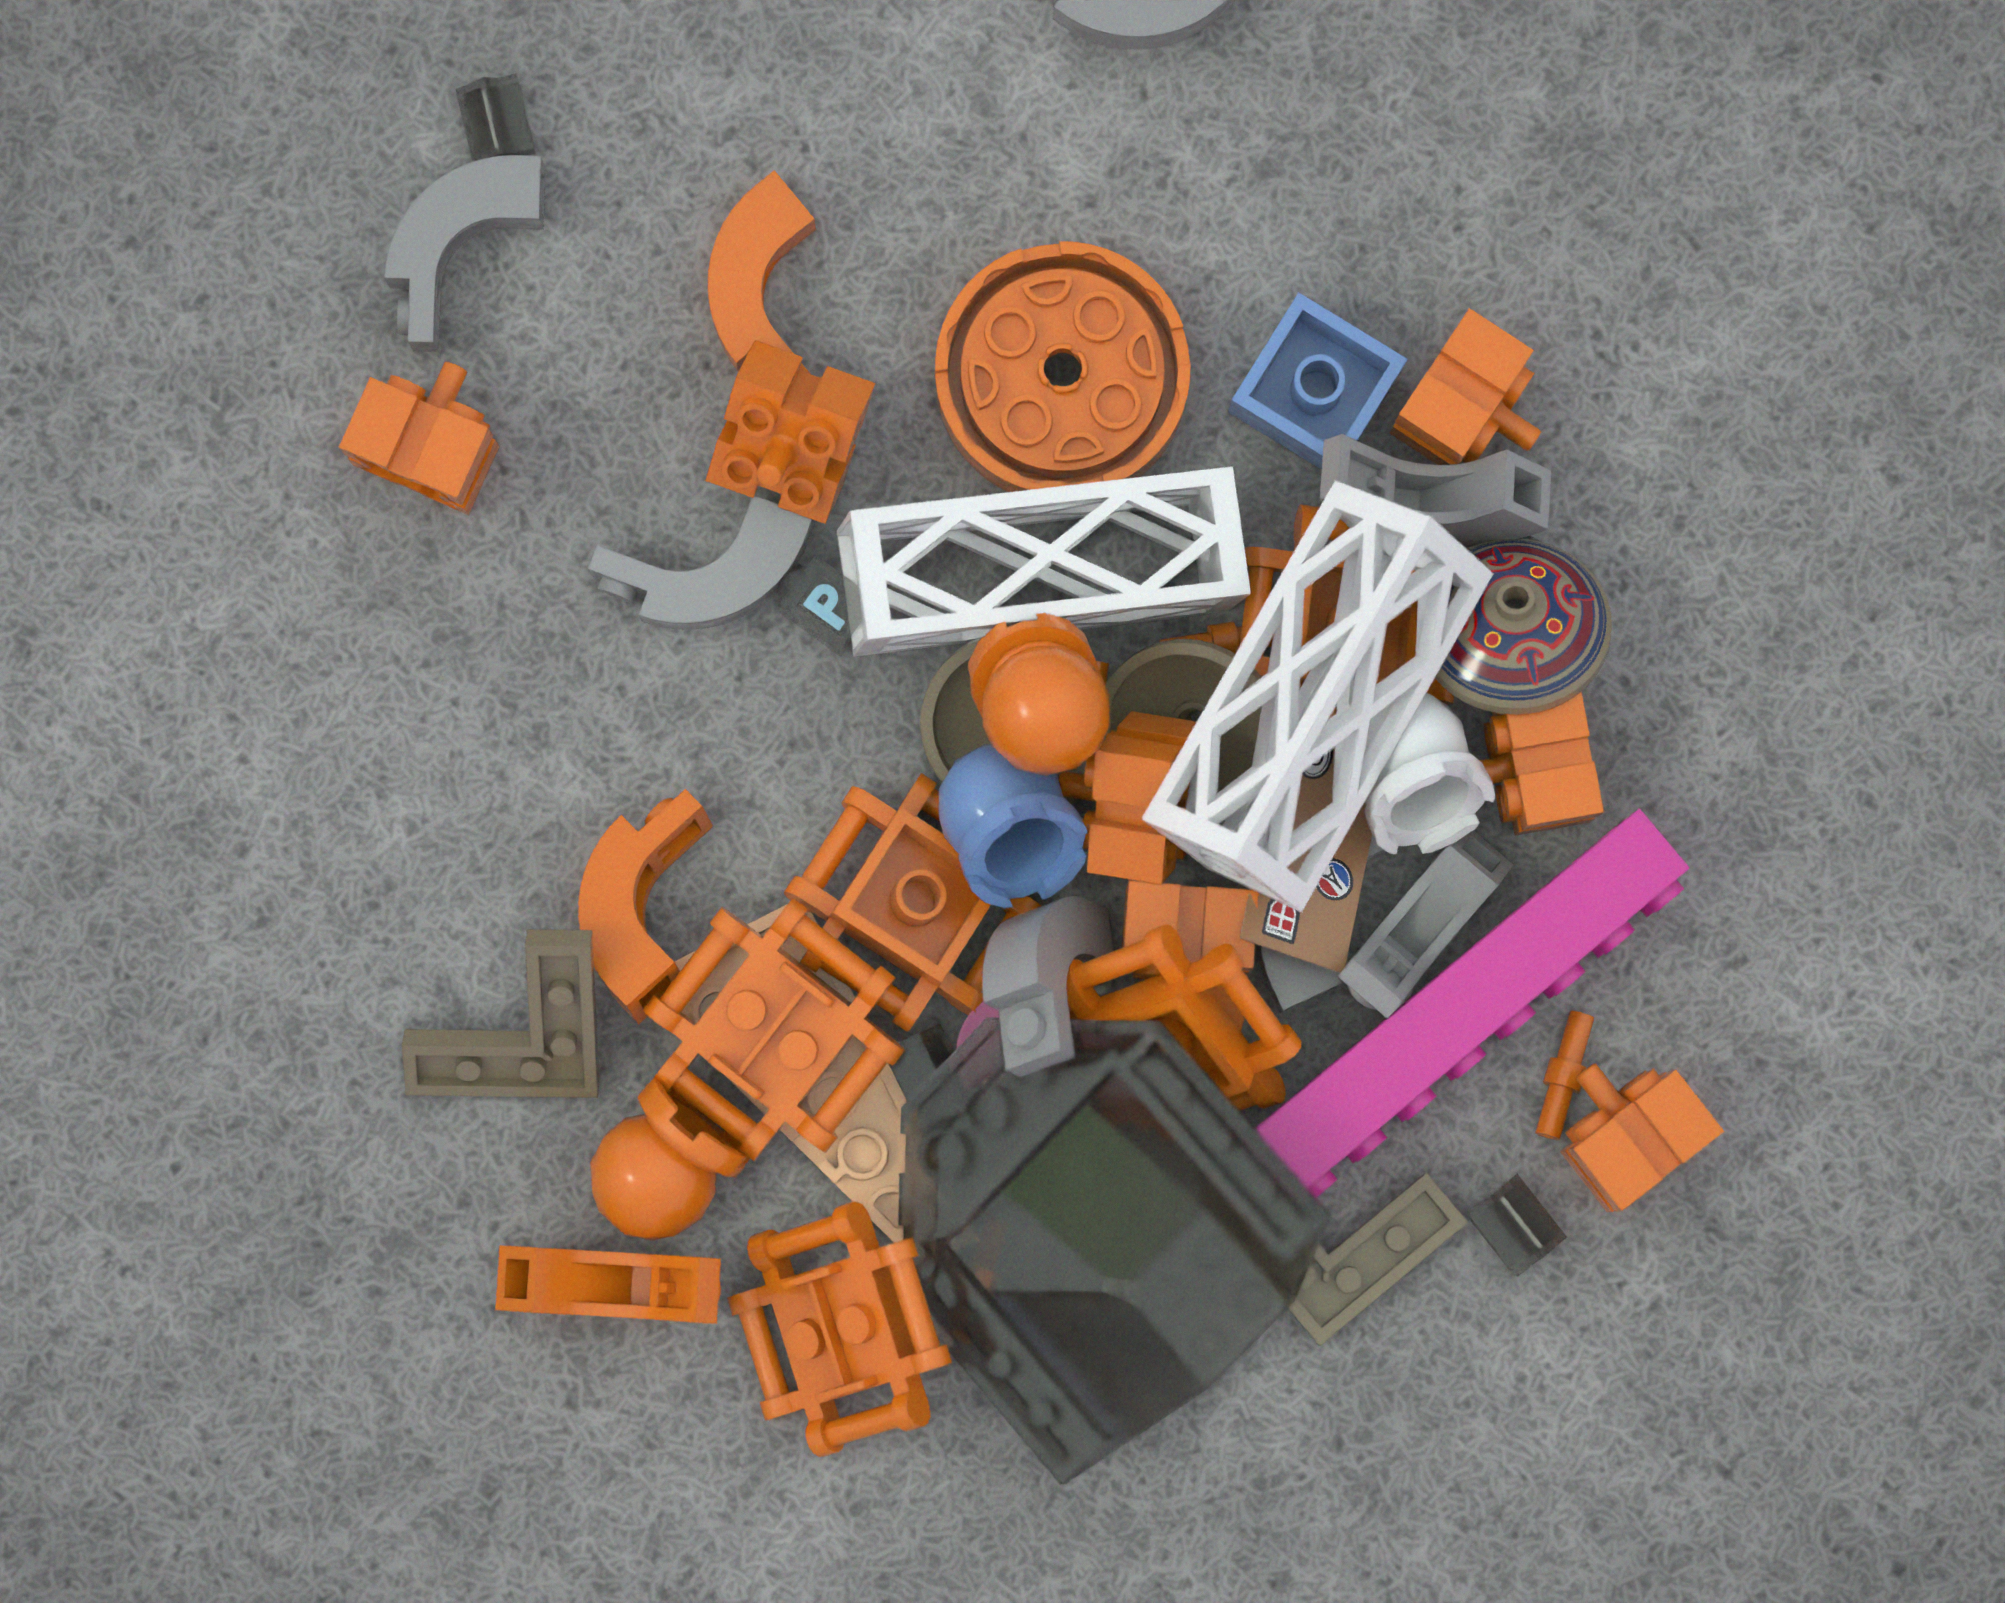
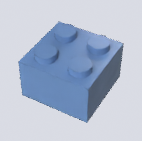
(1315, 381)

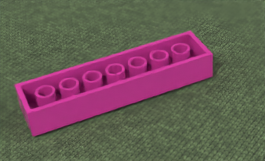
(1474, 997)

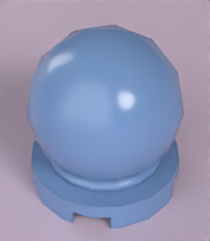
(1009, 828)

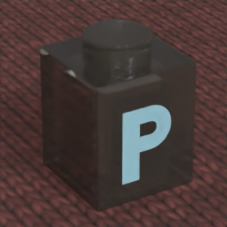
(821, 603)

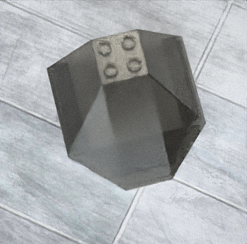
(1096, 1232)

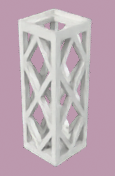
(1211, 520)
(1343, 665)

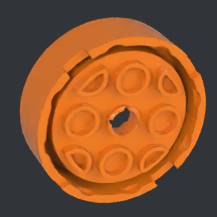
(1048, 303)

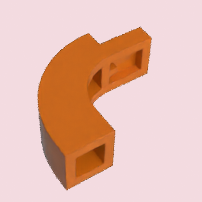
(747, 248)
(617, 892)
(608, 1284)

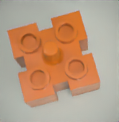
(1469, 395)
(789, 431)
(422, 440)
(1543, 768)
(1123, 783)
(1198, 914)
(1636, 1134)

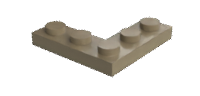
(547, 1061)
(1374, 1258)

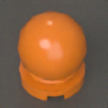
(1040, 694)
(661, 1166)

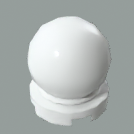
(1427, 784)

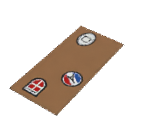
(1326, 924)

